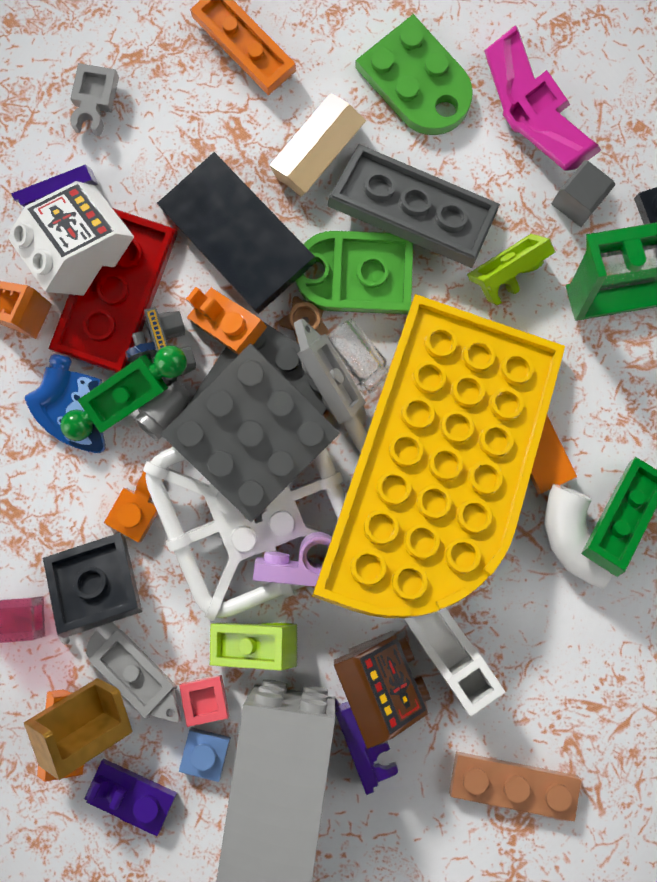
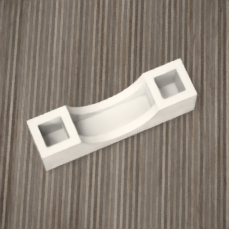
(456, 660)

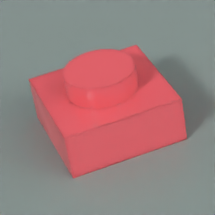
(204, 700)

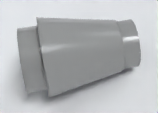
(162, 410)

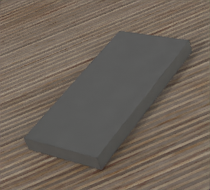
(414, 205)

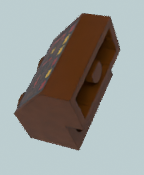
(382, 687)

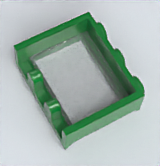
(616, 273)

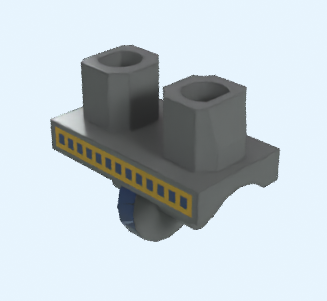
(160, 328)

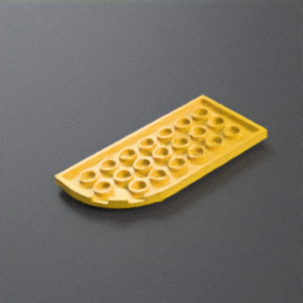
(441, 465)

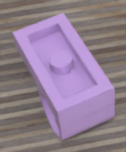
(279, 569)

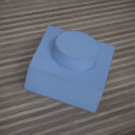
(204, 754)

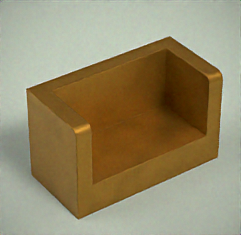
(78, 728)

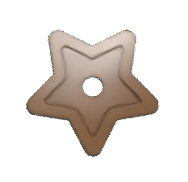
(304, 309)

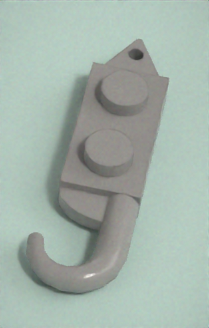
(332, 380)
(132, 672)

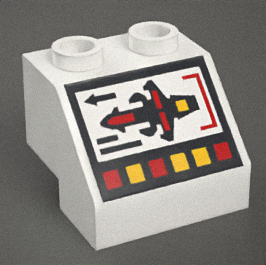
(69, 238)

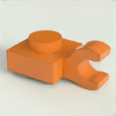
(133, 511)

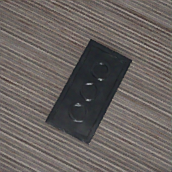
(237, 232)

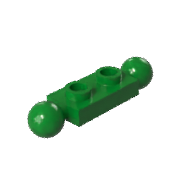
(123, 393)

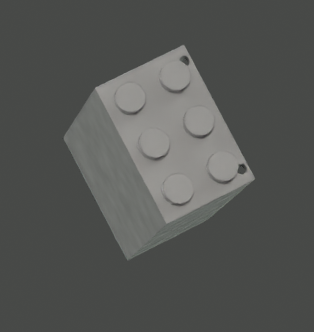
(277, 785)

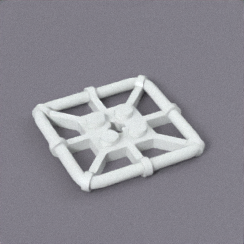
(240, 536)

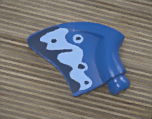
(59, 395)

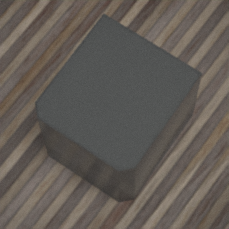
(583, 193)

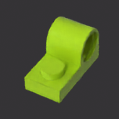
(254, 645)

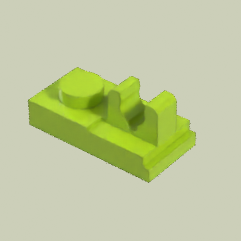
(521, 257)

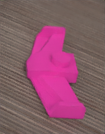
(535, 104)

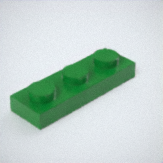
(624, 518)

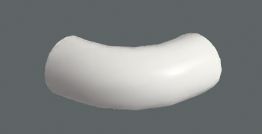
(569, 534)

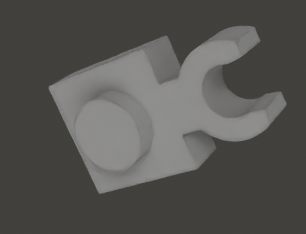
(92, 92)

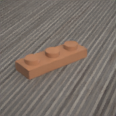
(515, 786)

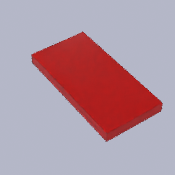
(102, 322)

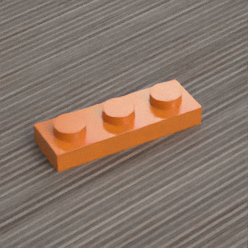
(244, 42)

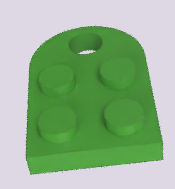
(415, 76)
(361, 272)

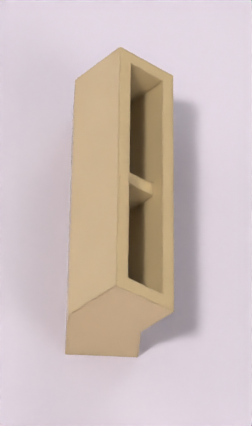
(317, 144)

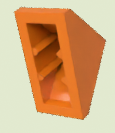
(22, 308)

